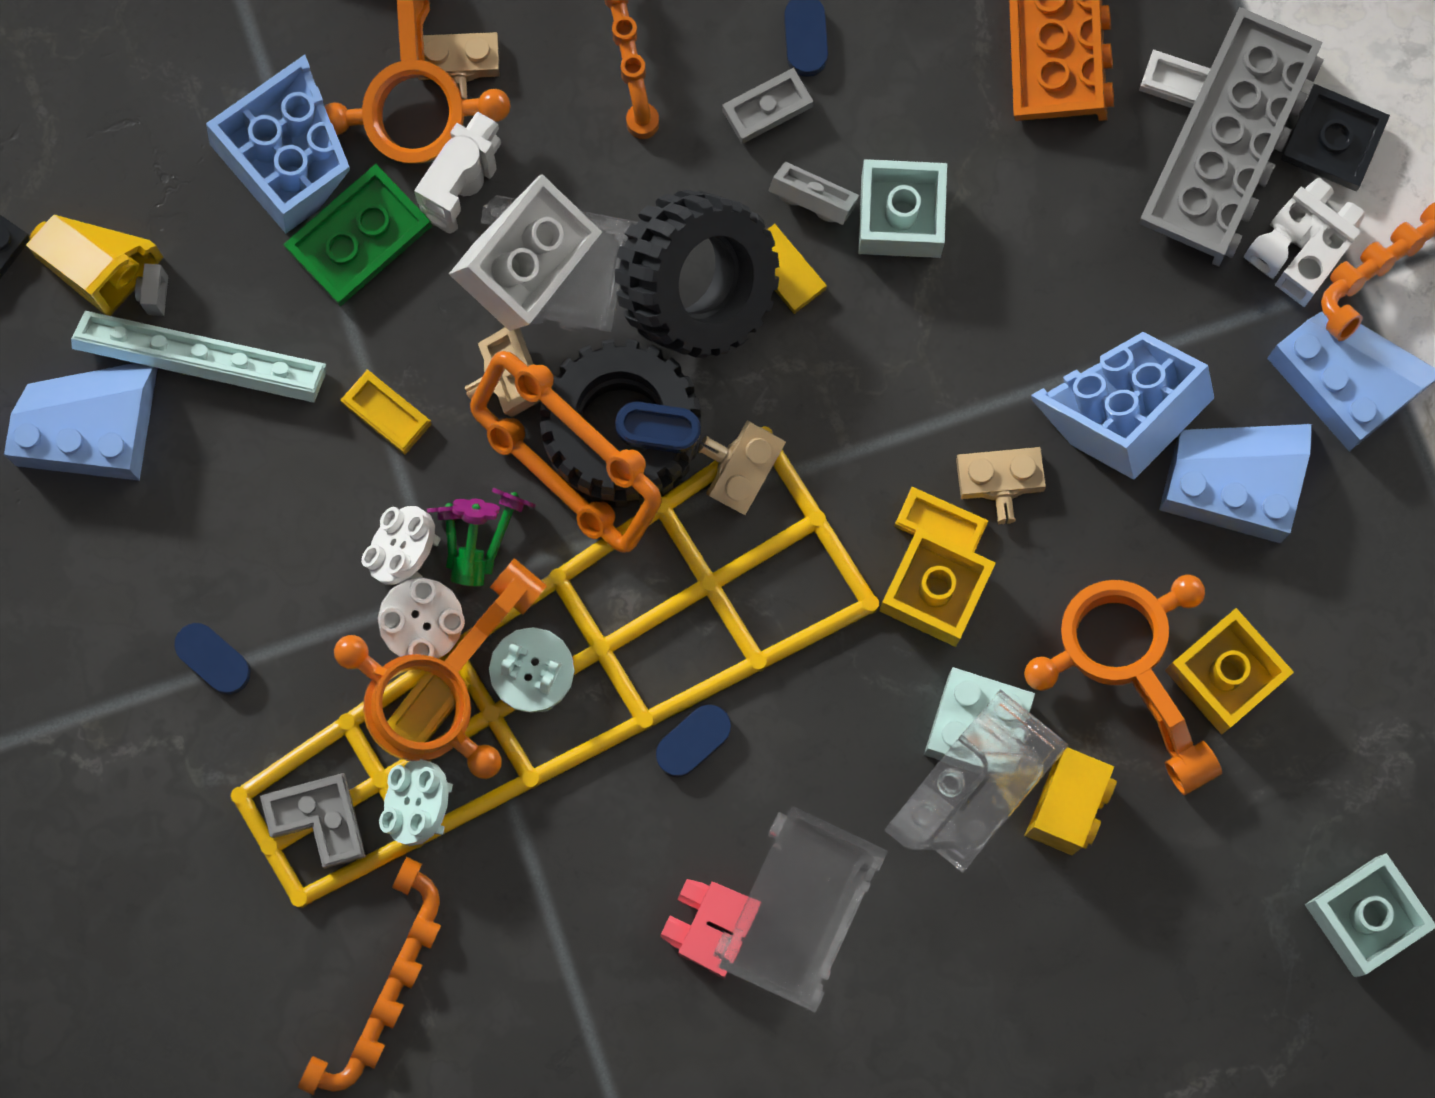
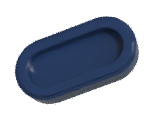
(806, 36)
(658, 427)
(212, 658)
(693, 740)

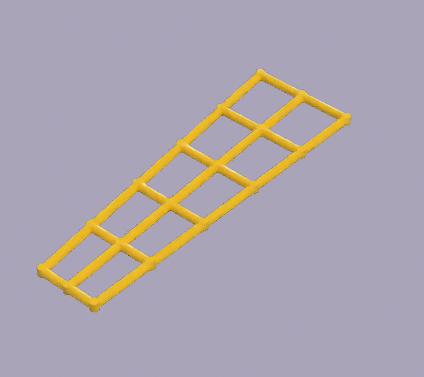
(600, 650)

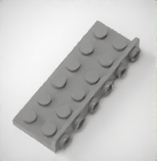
(1232, 135)

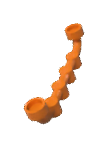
(642, 117)
(1376, 261)
(386, 1008)

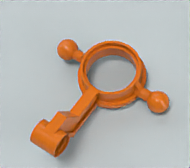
(411, 16)
(516, 589)
(1190, 764)

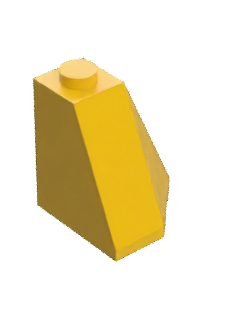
(93, 259)

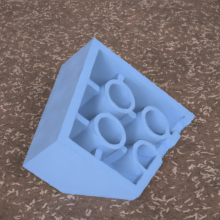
(282, 145)
(1352, 381)
(1129, 402)
(84, 422)
(1239, 477)

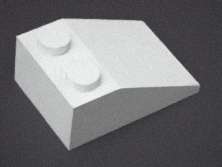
(526, 254)

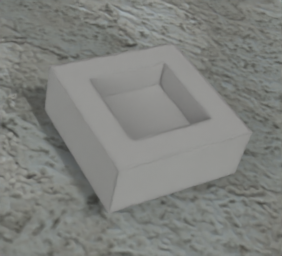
(152, 289)

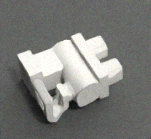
(458, 171)
(1315, 230)

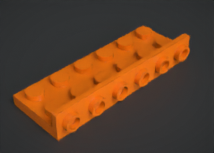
(1060, 58)

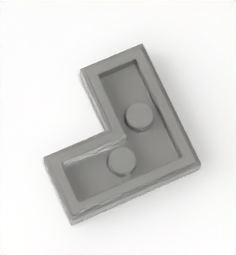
(320, 806)

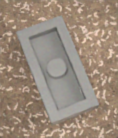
(767, 105)
(813, 193)

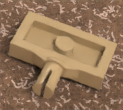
(464, 56)
(506, 391)
(742, 465)
(1001, 477)

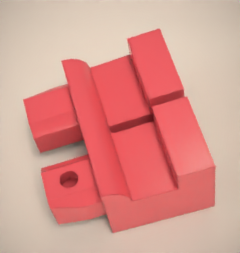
(698, 941)

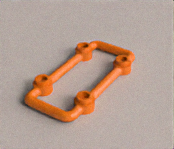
(623, 466)

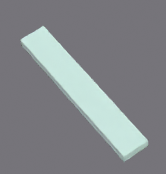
(199, 356)

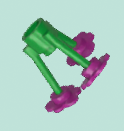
(469, 565)

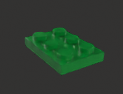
(358, 235)

